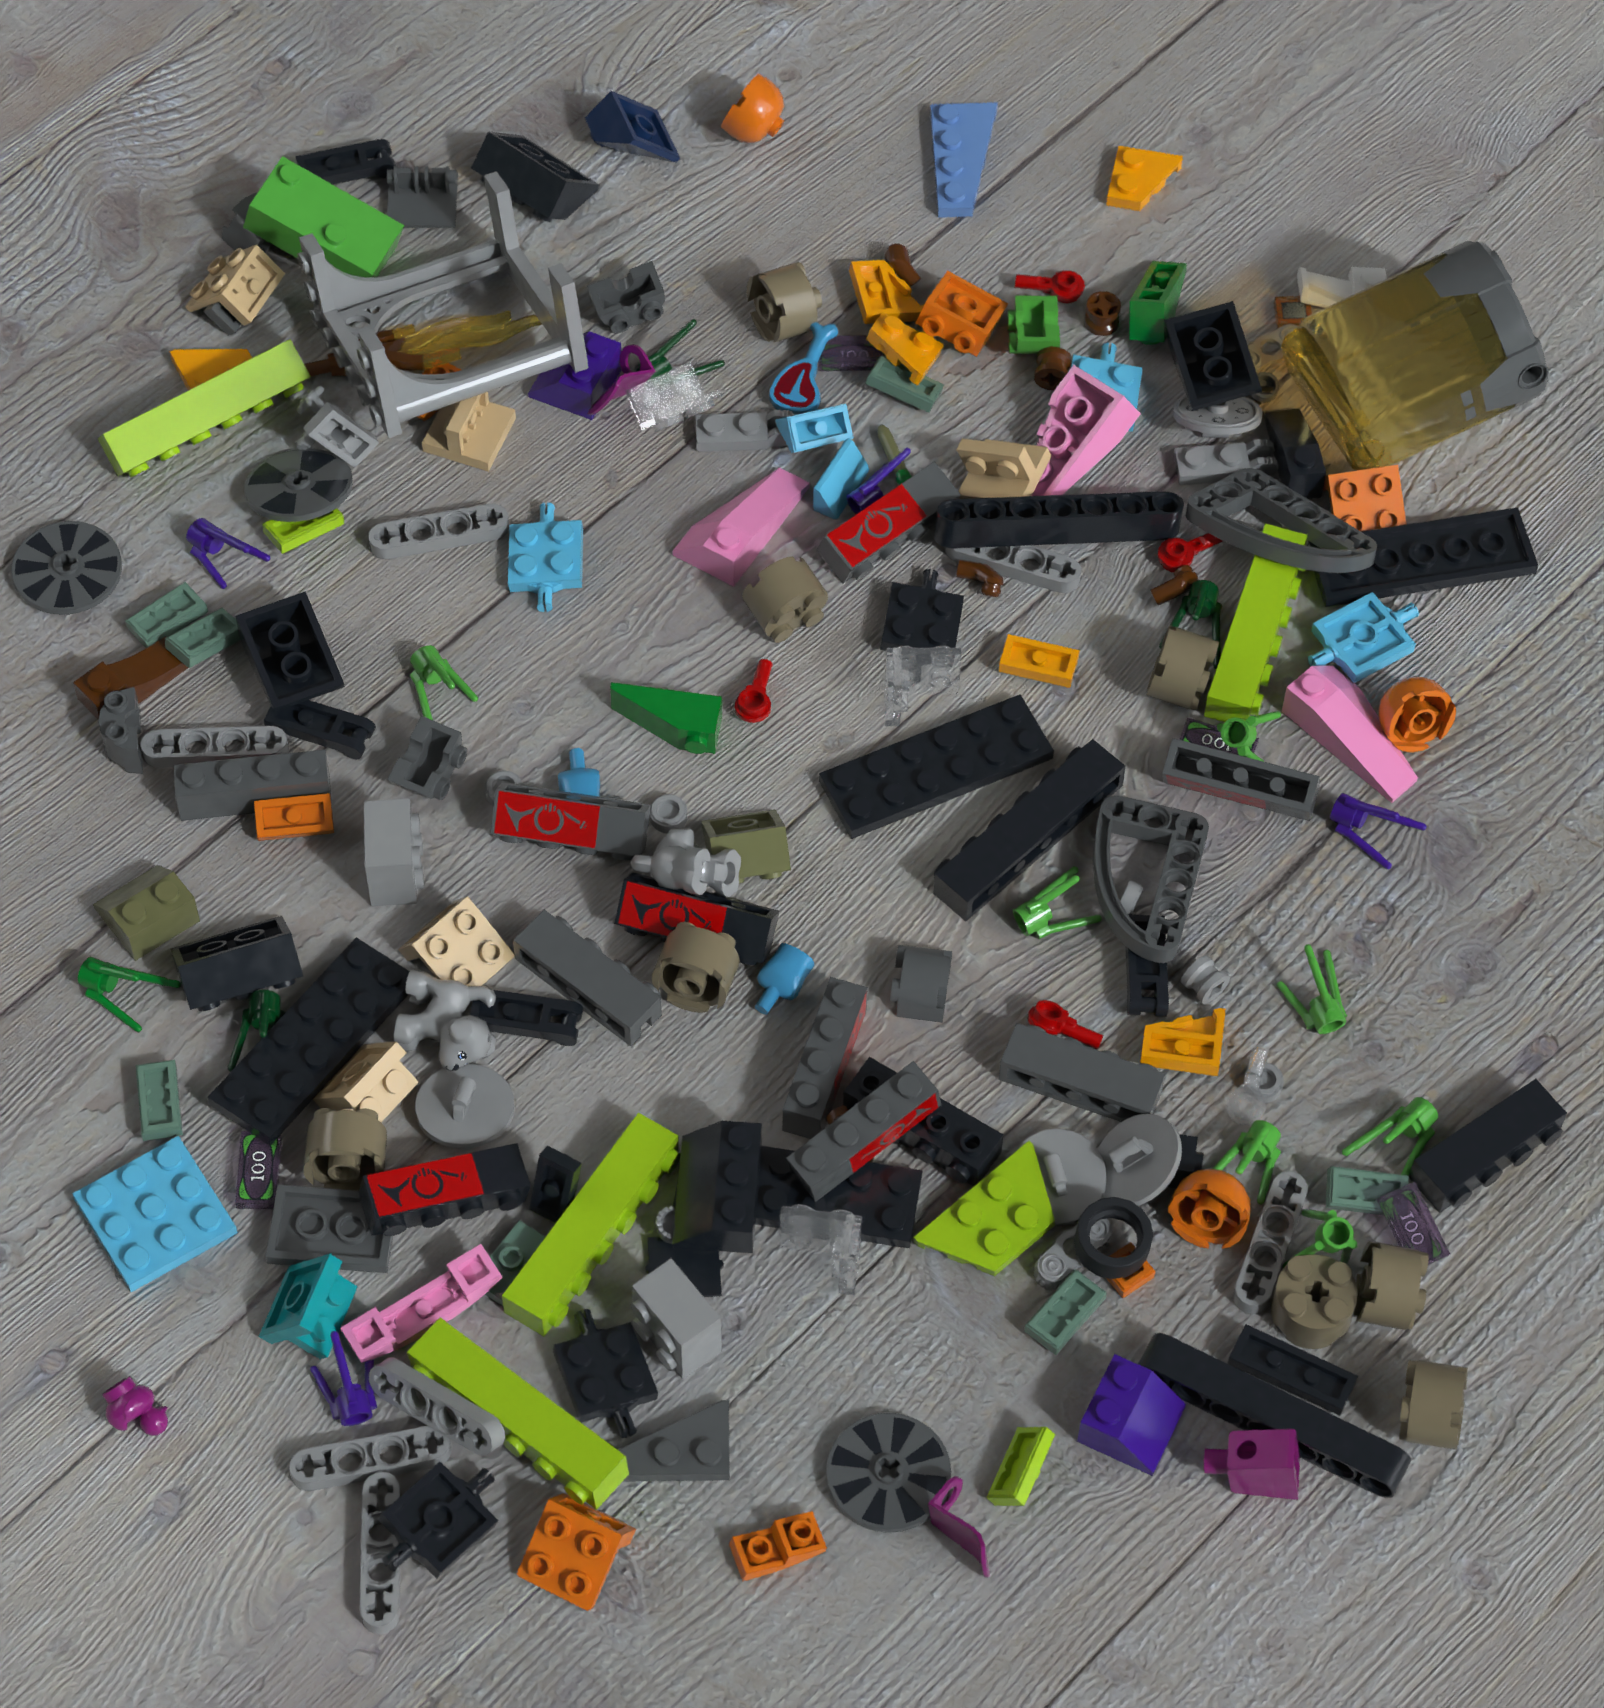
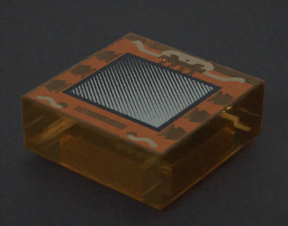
(1290, 310)

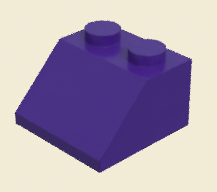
(579, 390)
(1131, 1416)

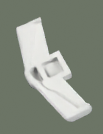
(1326, 290)

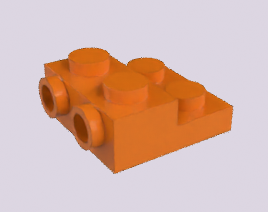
(961, 314)

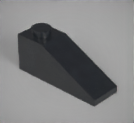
(1296, 452)

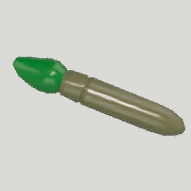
(891, 451)

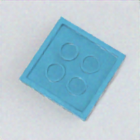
(154, 1213)

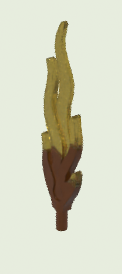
(437, 342)

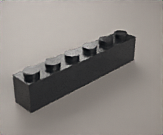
(1028, 829)

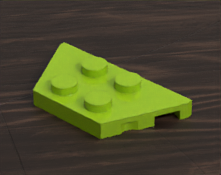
(994, 1217)

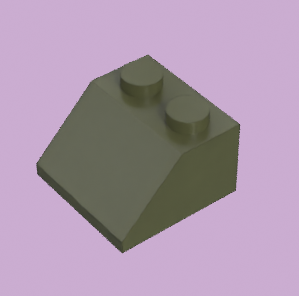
(756, 837)
(148, 911)

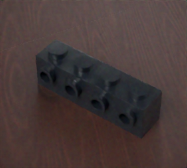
(944, 1137)

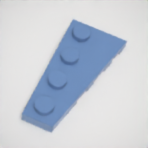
(959, 153)

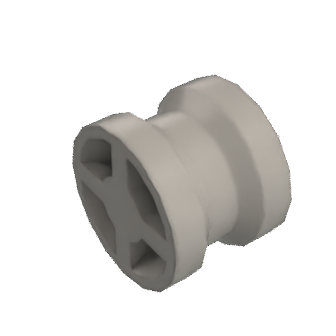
(1205, 979)

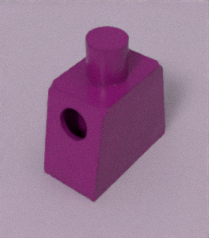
(1258, 1463)

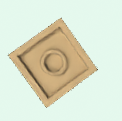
(470, 431)
(1001, 468)
(370, 1081)

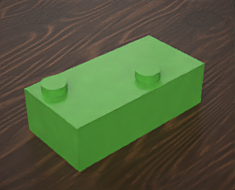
(301, 203)

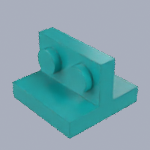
(310, 1305)

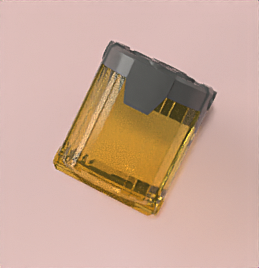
(1418, 357)

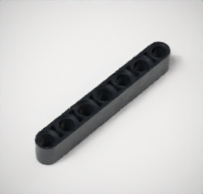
(1058, 519)
(1260, 1406)

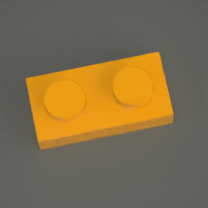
(1039, 660)

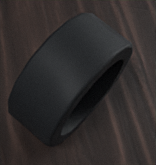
(1121, 1210)

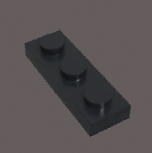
(1292, 1369)

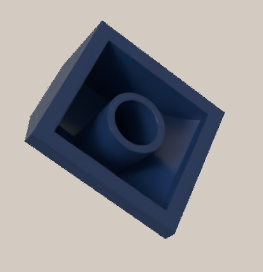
(630, 128)

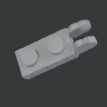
(739, 431)
(1216, 462)

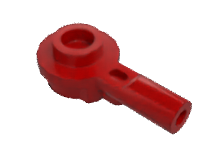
(1065, 285)
(1178, 552)
(753, 703)
(1056, 1020)

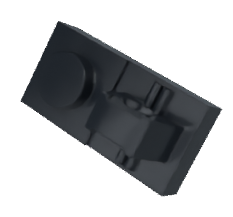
(554, 1183)

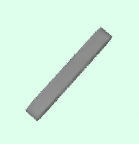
(437, 526)
(1010, 565)
(214, 739)
(1274, 1243)
(476, 1427)
(369, 1451)
(373, 1553)

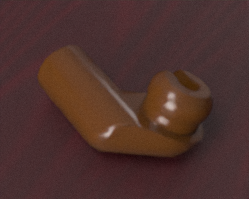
(898, 258)
(983, 573)
(1175, 587)

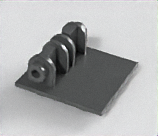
(423, 197)

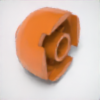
(755, 112)
(1415, 713)
(1210, 1208)

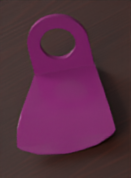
(627, 380)
(954, 1527)

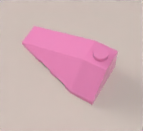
(1080, 429)
(739, 530)
(1347, 726)

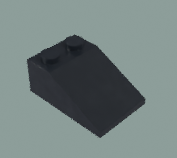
(1212, 356)
(288, 651)

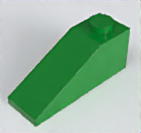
(1156, 301)
(678, 717)

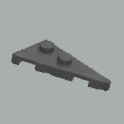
(684, 1450)

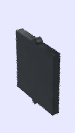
(699, 1266)

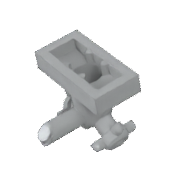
(334, 430)

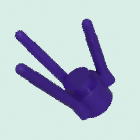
(870, 491)
(210, 539)
(1353, 813)
(352, 1404)

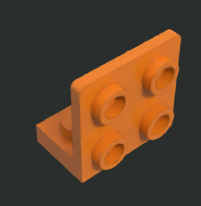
(1367, 497)
(573, 1550)

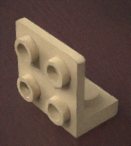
(238, 282)
(459, 945)

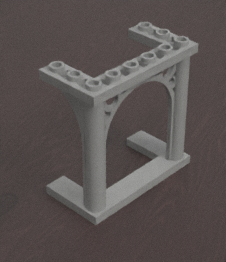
(402, 395)

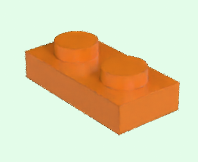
(294, 817)

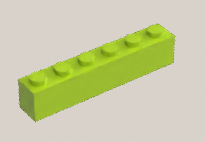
(203, 408)
(1254, 635)
(591, 1225)
(531, 1421)

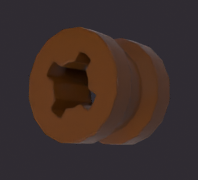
(1107, 305)
(1052, 367)

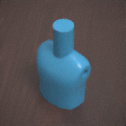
(578, 778)
(783, 976)

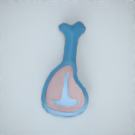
(796, 385)

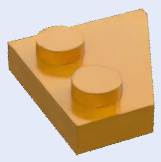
(1139, 175)
(881, 291)
(905, 345)
(201, 365)
(1185, 1044)

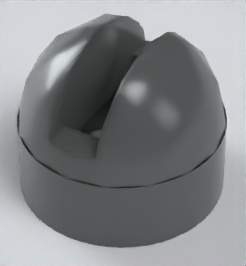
(1268, 383)

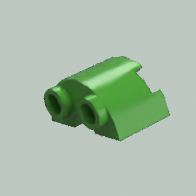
(1033, 324)

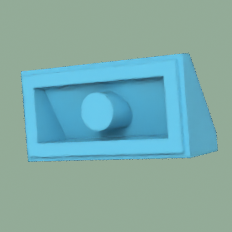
(815, 428)
(839, 479)

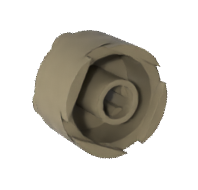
(783, 302)
(786, 598)
(1182, 668)
(696, 967)
(344, 1147)
(1316, 1280)
(1390, 1285)
(1433, 1404)

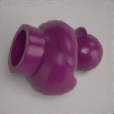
(129, 1401)

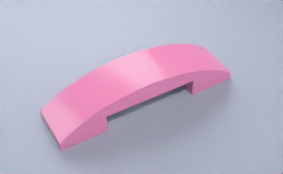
(410, 1317)

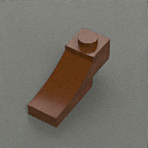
(144, 671)

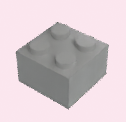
(392, 852)
(676, 1319)

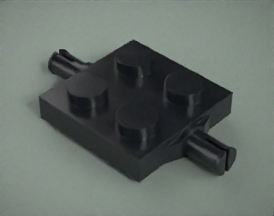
(921, 615)
(605, 1372)
(438, 1519)

